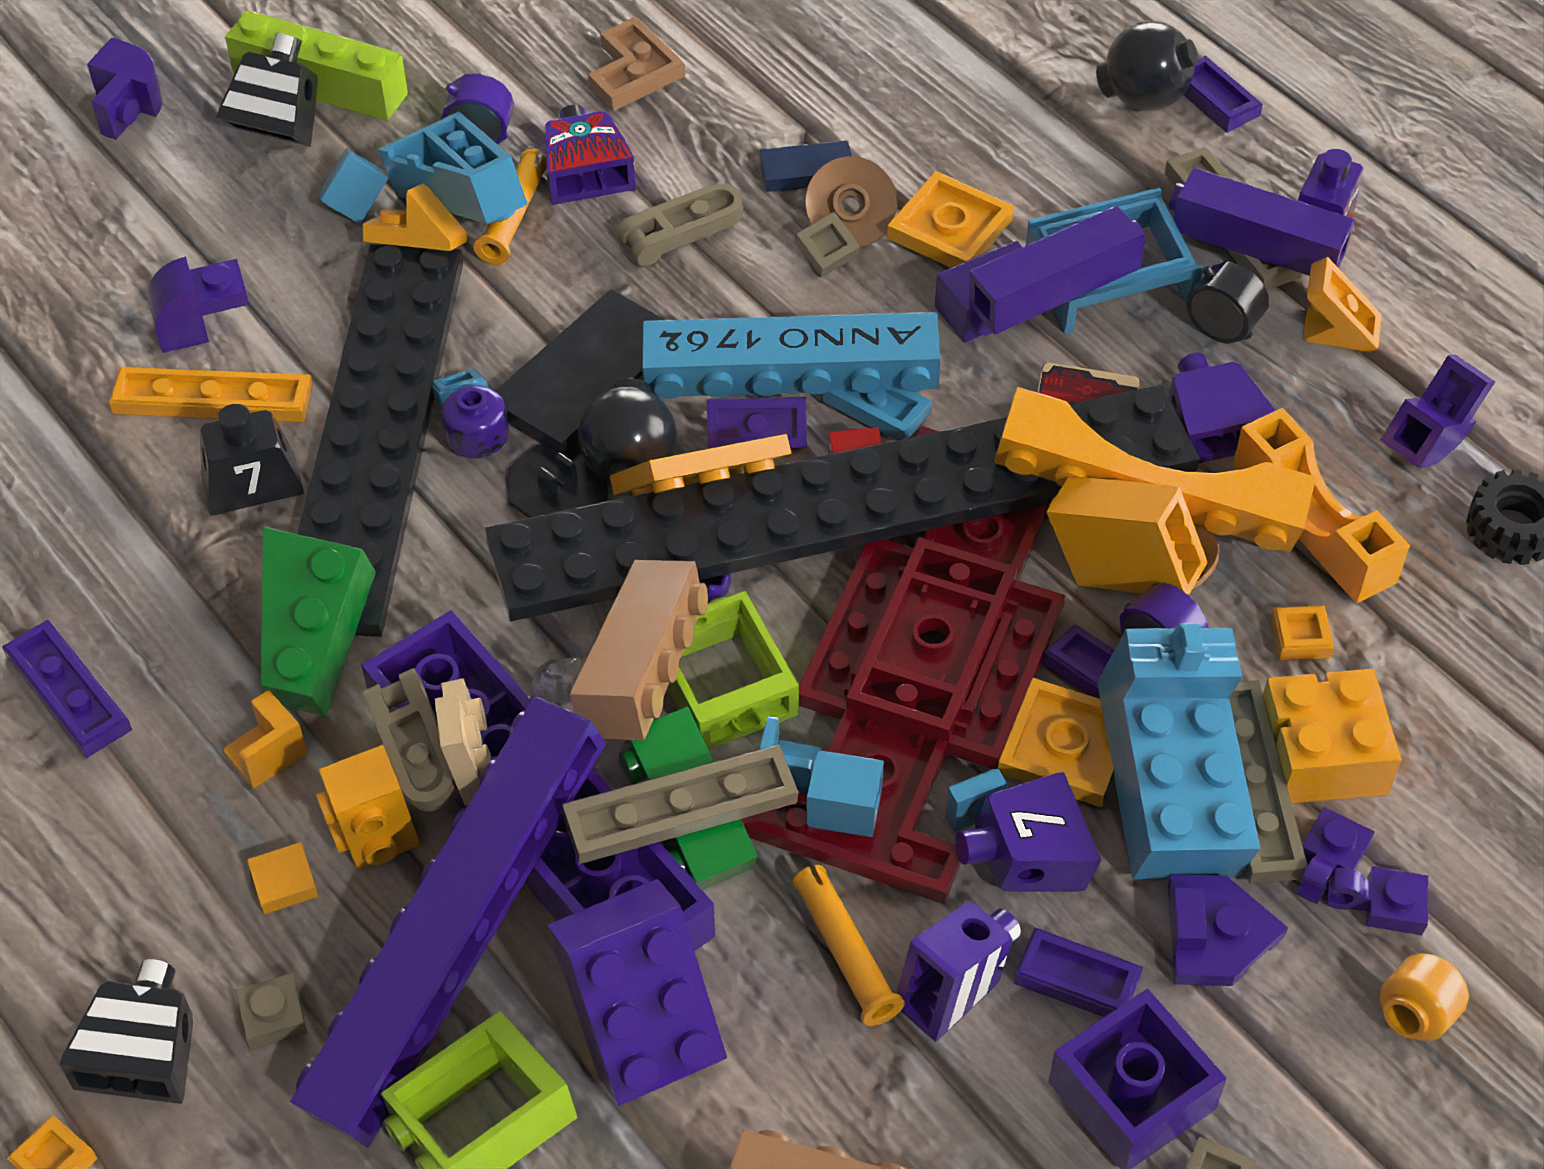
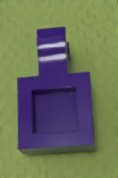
(1331, 845)
(1389, 897)

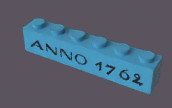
(791, 354)

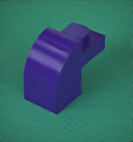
(123, 86)
(184, 295)
(1440, 419)

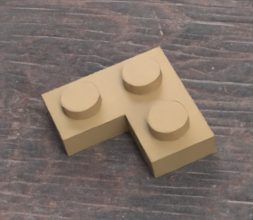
(459, 729)

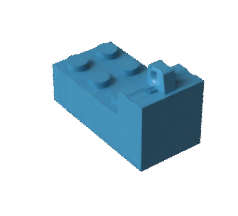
(1178, 752)

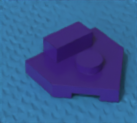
(1217, 930)

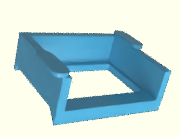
(1148, 211)

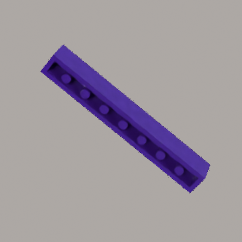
(448, 920)

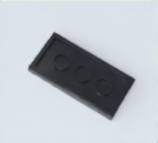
(575, 368)

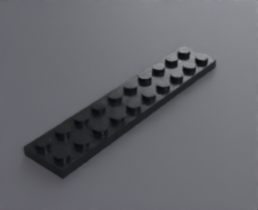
(382, 411)

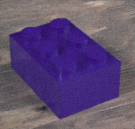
(638, 991)

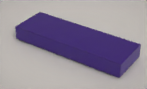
(67, 688)

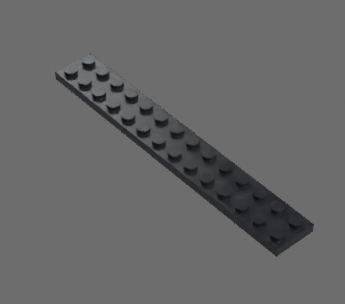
(804, 506)

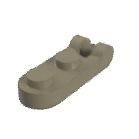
(681, 221)
(412, 741)

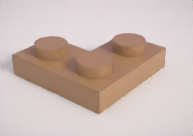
(639, 65)

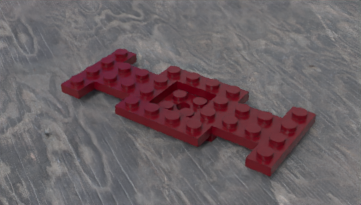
(909, 696)

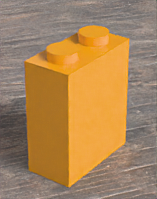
(1126, 535)

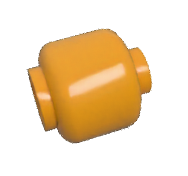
(1423, 997)

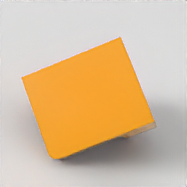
(269, 745)

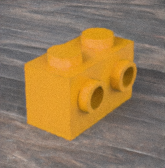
(366, 808)

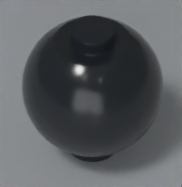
(1148, 66)
(625, 429)

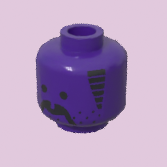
(475, 421)

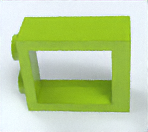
(748, 707)
(457, 1070)

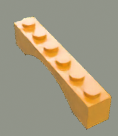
(1252, 503)

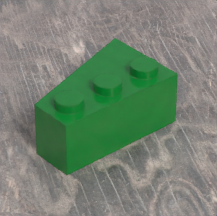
(309, 616)
(670, 748)

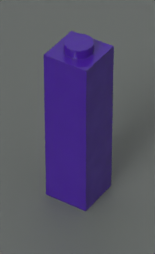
(1258, 222)
(1056, 269)

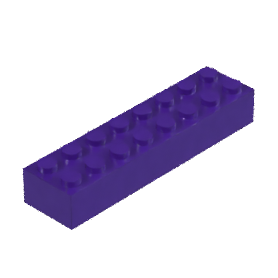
(449, 652)

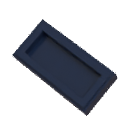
(795, 165)

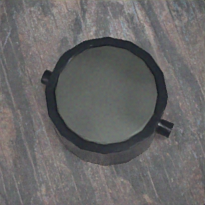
(1227, 302)

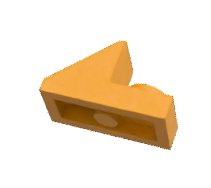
(422, 225)
(1339, 311)

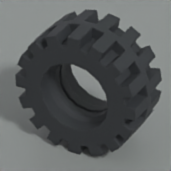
(1498, 533)

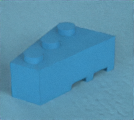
(460, 168)

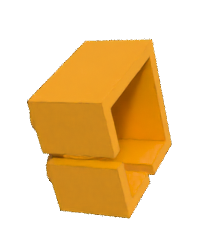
(1335, 735)

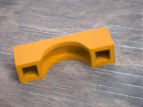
(1356, 550)

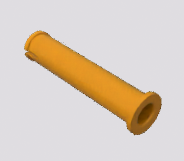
(494, 244)
(847, 947)

